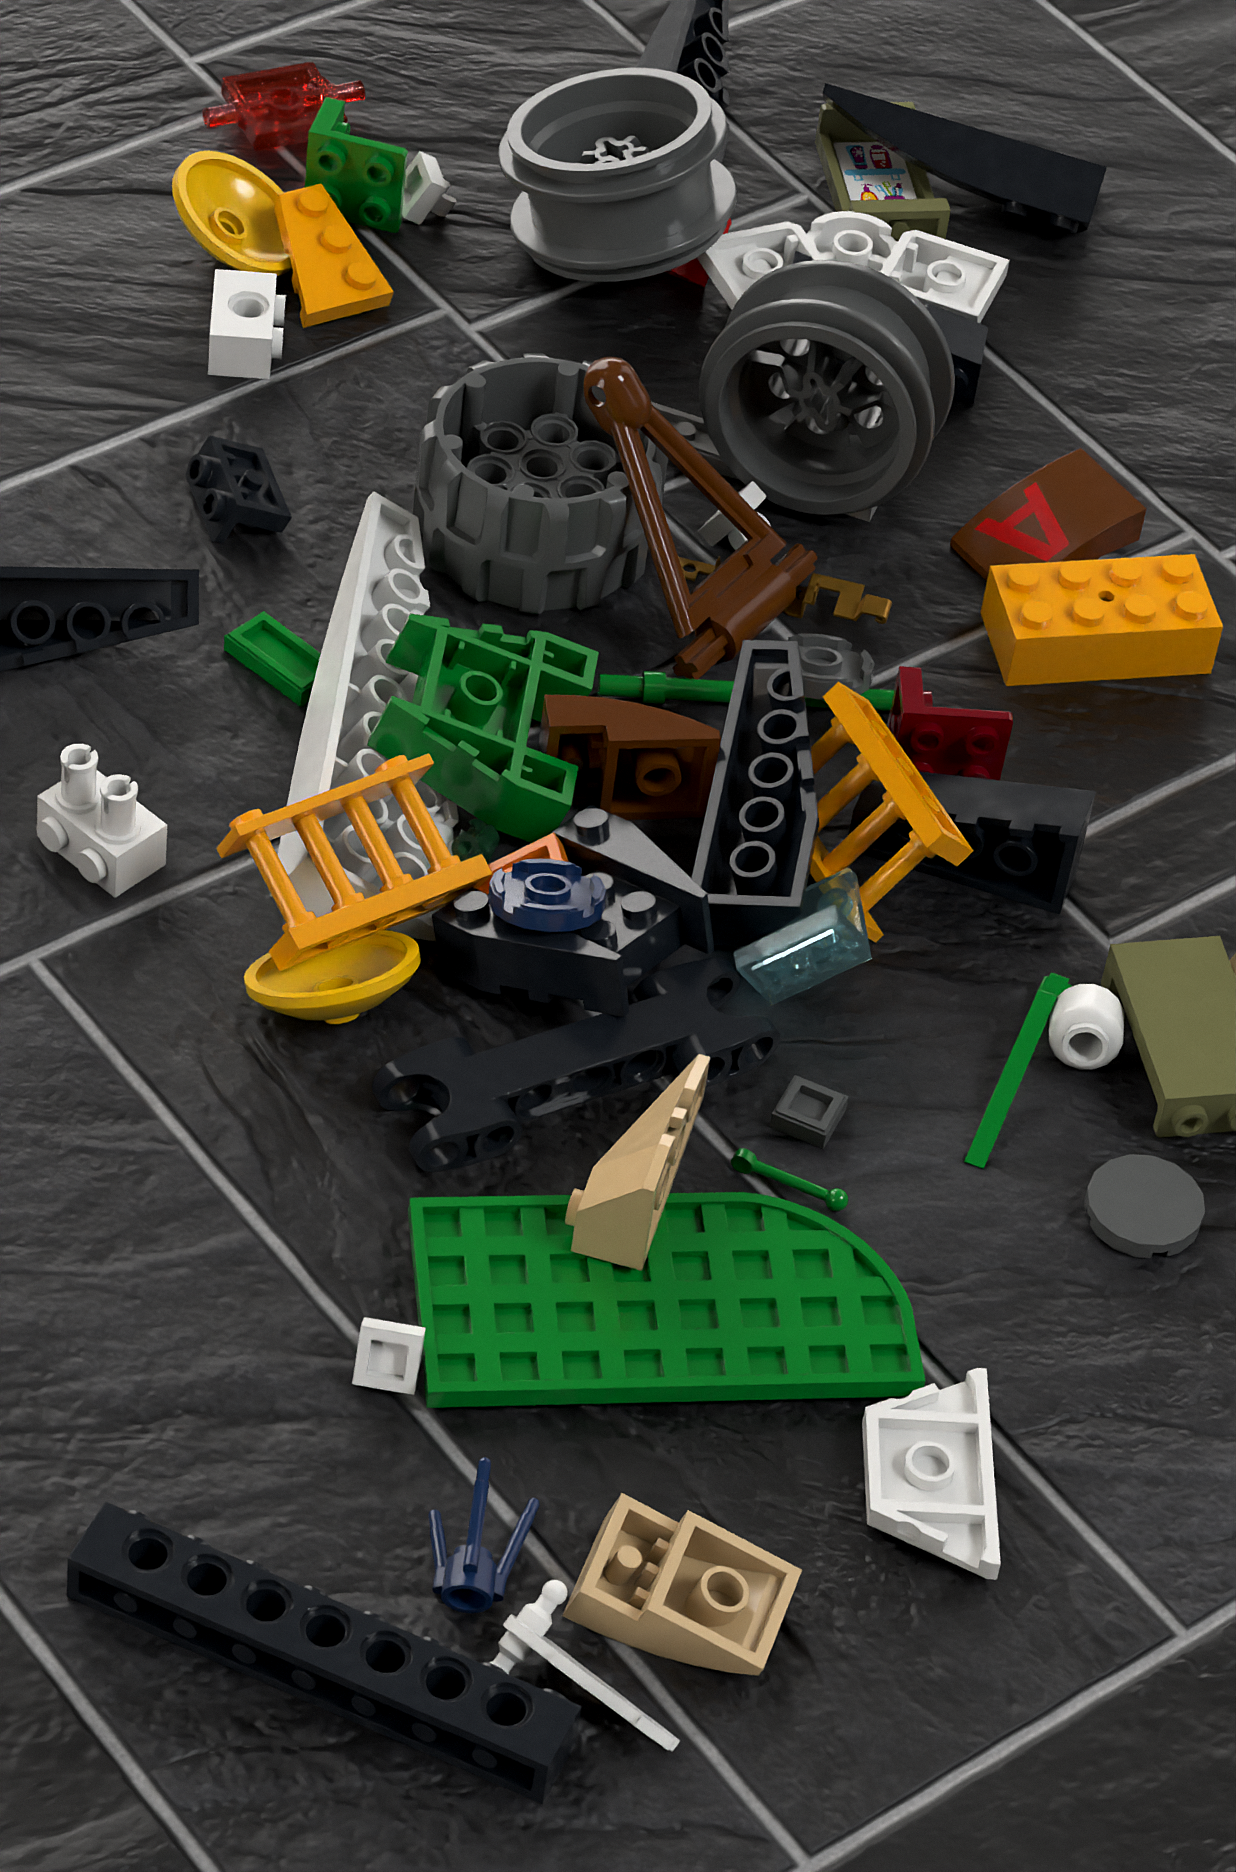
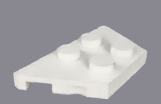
(935, 1472)

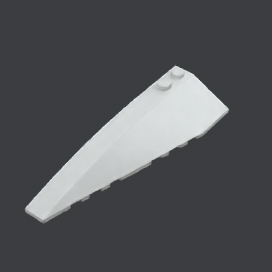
(346, 703)

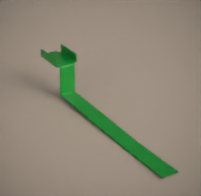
(1015, 1068)

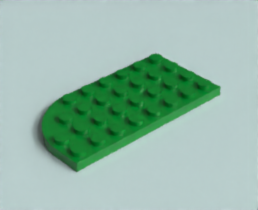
(729, 1306)

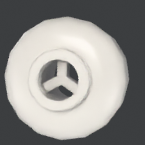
(1086, 1026)

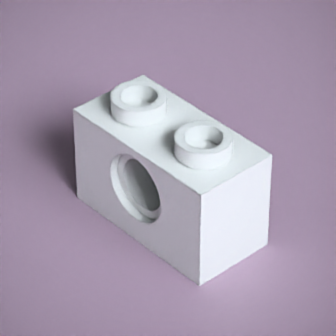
(243, 324)

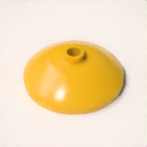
(231, 211)
(338, 982)

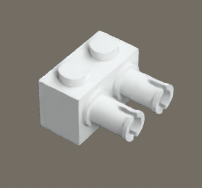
(100, 824)

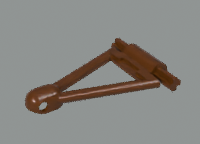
(742, 591)

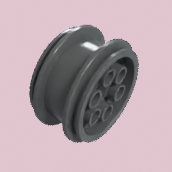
(618, 174)
(806, 453)

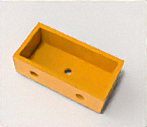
(1100, 619)

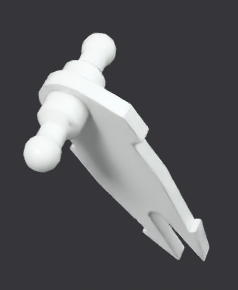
(527, 1634)

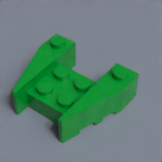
(476, 718)

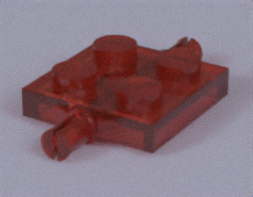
(278, 103)

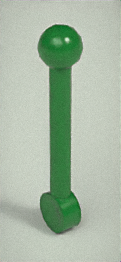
(746, 1161)

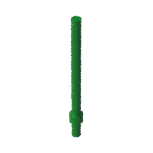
(655, 687)

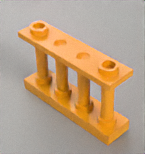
(905, 798)
(352, 914)

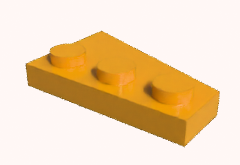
(327, 258)

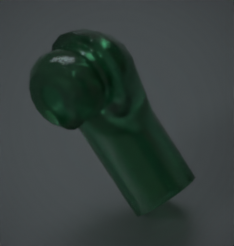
(476, 841)

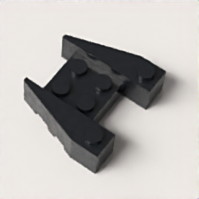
(646, 918)

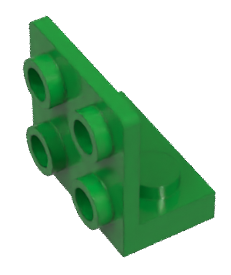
(358, 173)

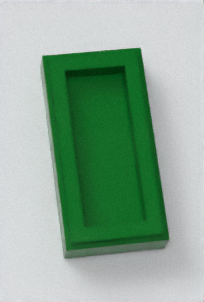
(275, 656)

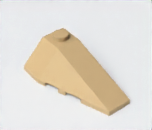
(632, 1181)

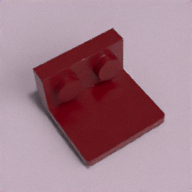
(947, 738)

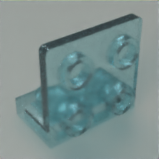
(813, 946)

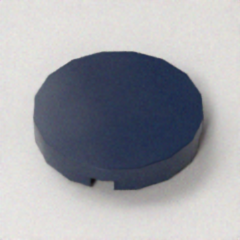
(547, 896)

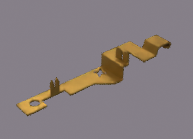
(848, 603)

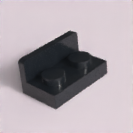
(235, 485)

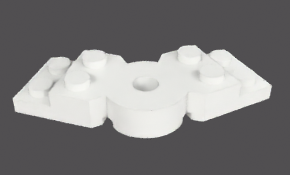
(926, 265)

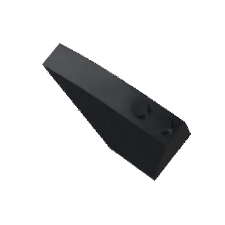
(691, 44)
(981, 162)
(79, 610)
(761, 801)

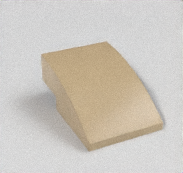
(682, 1589)

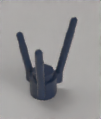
(470, 1577)

